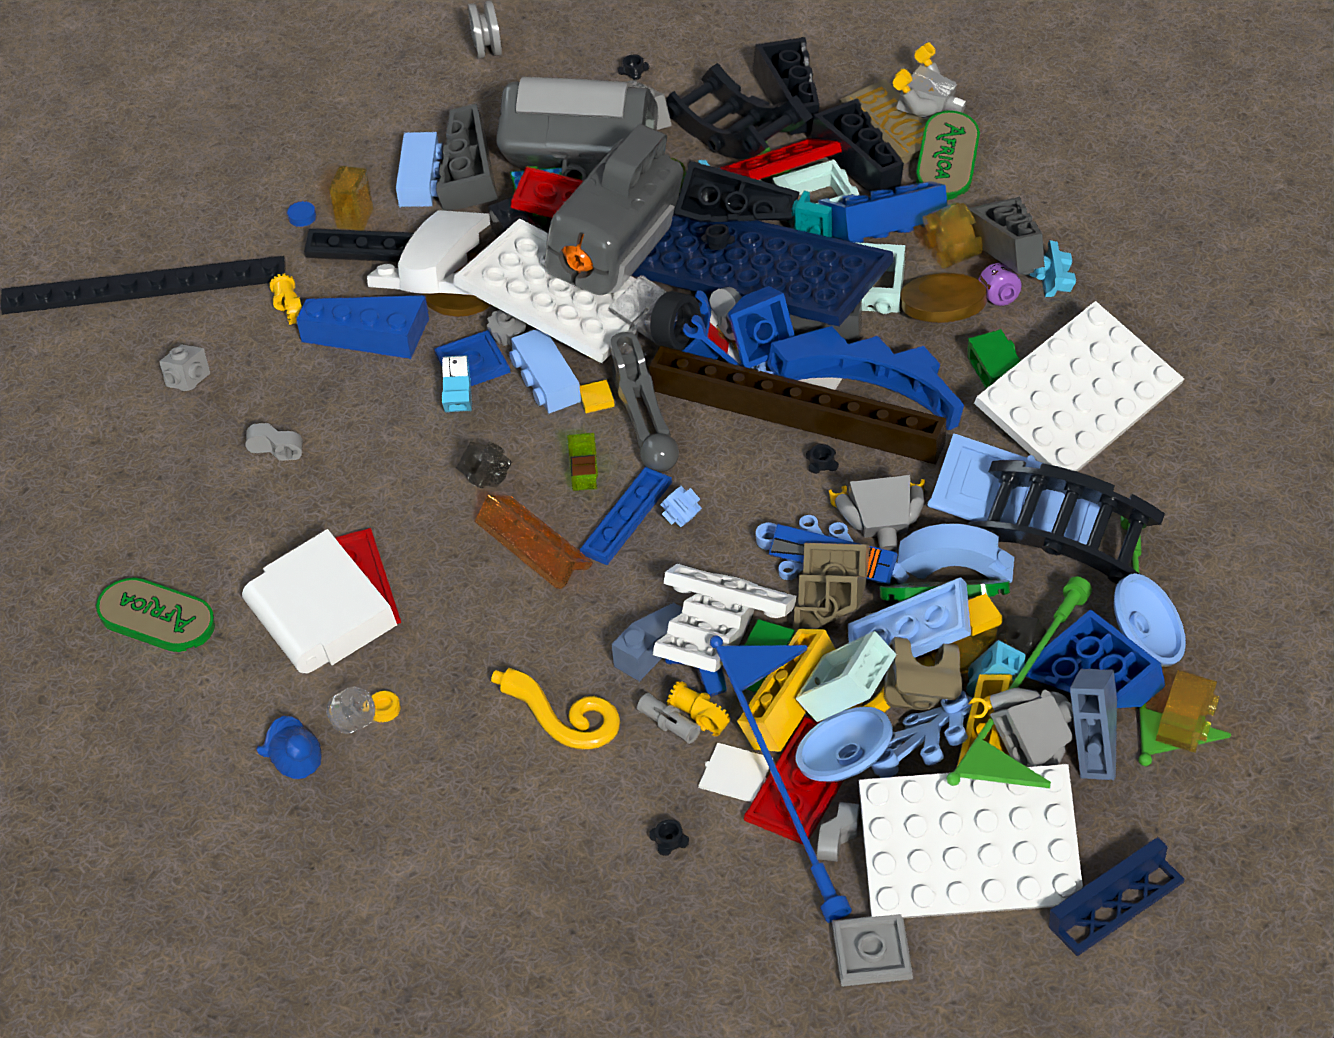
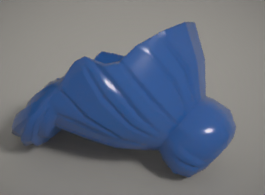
(291, 748)

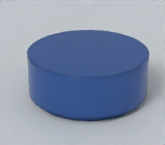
(301, 214)

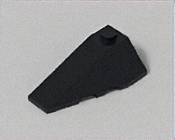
(724, 196)

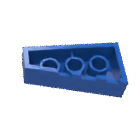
(885, 211)
(365, 323)

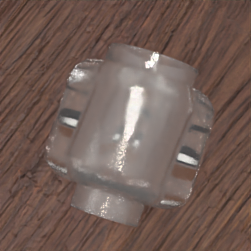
(350, 710)

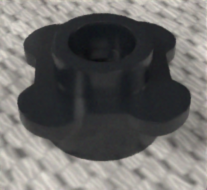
(633, 66)
(717, 237)
(820, 452)
(668, 828)

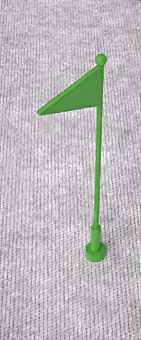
(1151, 719)
(988, 762)

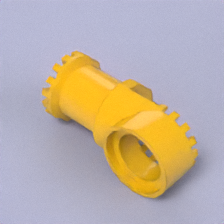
(285, 297)
(699, 708)

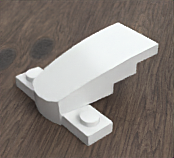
(433, 254)
(719, 608)

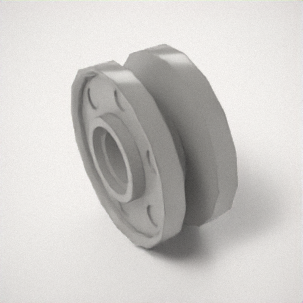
(484, 29)

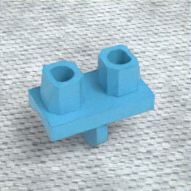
(1055, 273)

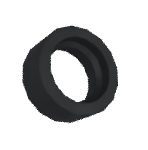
(664, 316)

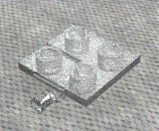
(636, 307)

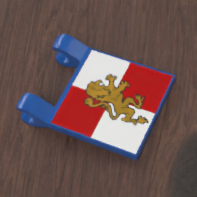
(710, 333)

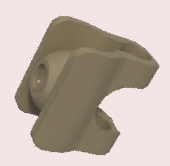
(921, 686)

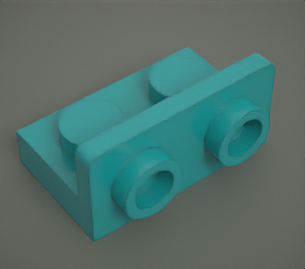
(812, 216)

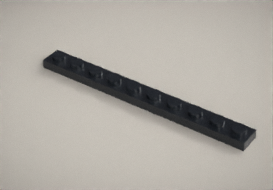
(141, 285)

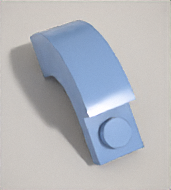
(954, 545)

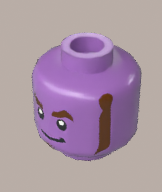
(1000, 282)

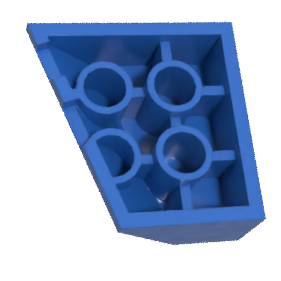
(1099, 645)

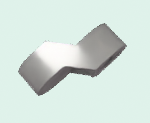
(722, 302)
(281, 444)
(838, 831)

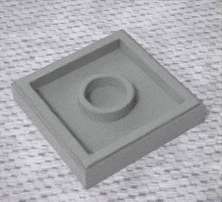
(872, 950)

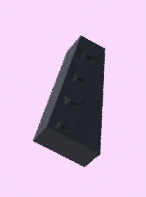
(786, 72)
(864, 151)

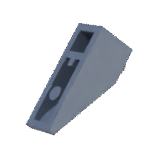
(635, 646)
(1095, 722)

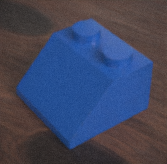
(758, 322)

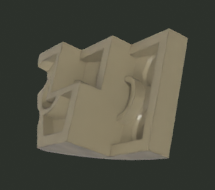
(830, 583)

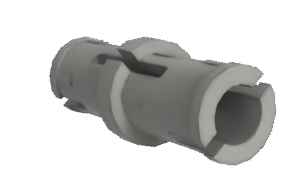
(683, 728)

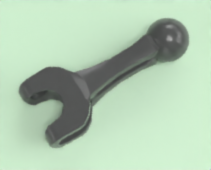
(632, 381)

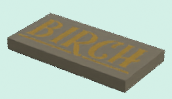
(899, 128)

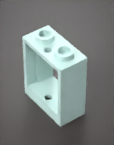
(815, 178)
(887, 299)
(846, 676)

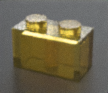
(351, 198)
(1187, 711)

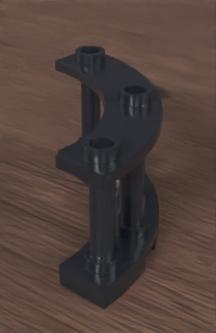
(741, 138)
(1074, 486)

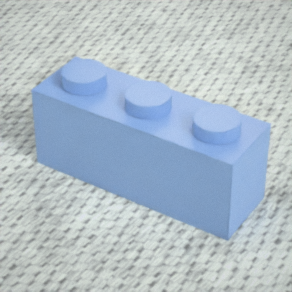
(419, 169)
(545, 370)

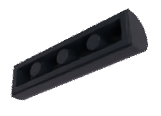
(356, 245)

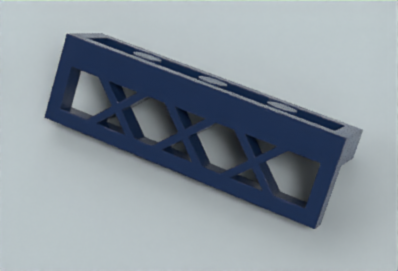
(1109, 886)

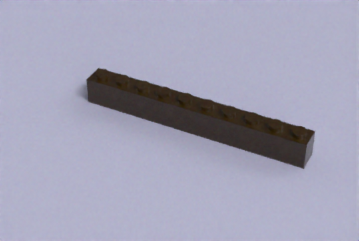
(799, 404)

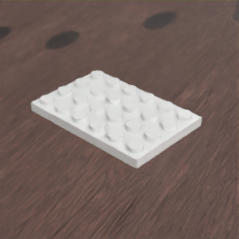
(516, 281)
(1079, 390)
(968, 844)

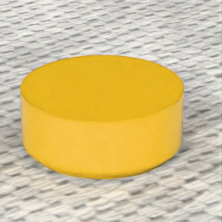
(386, 706)

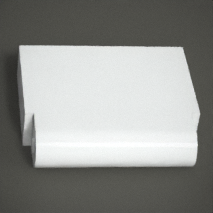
(318, 604)

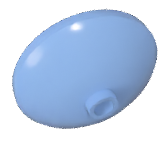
(1149, 618)
(844, 744)

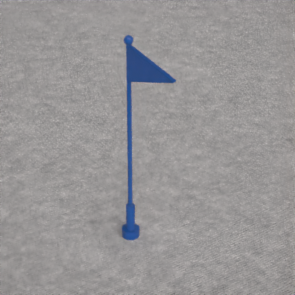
(744, 668)

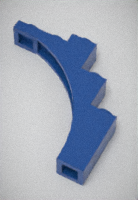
(828, 355)

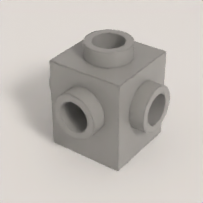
(184, 367)

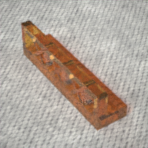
(531, 539)

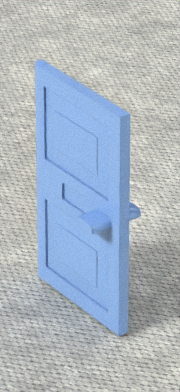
(969, 490)

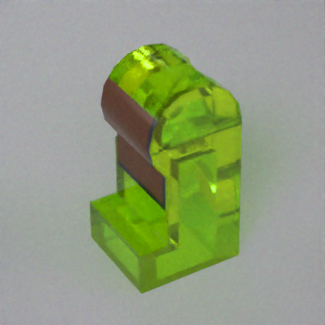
(583, 461)

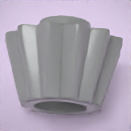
(504, 327)

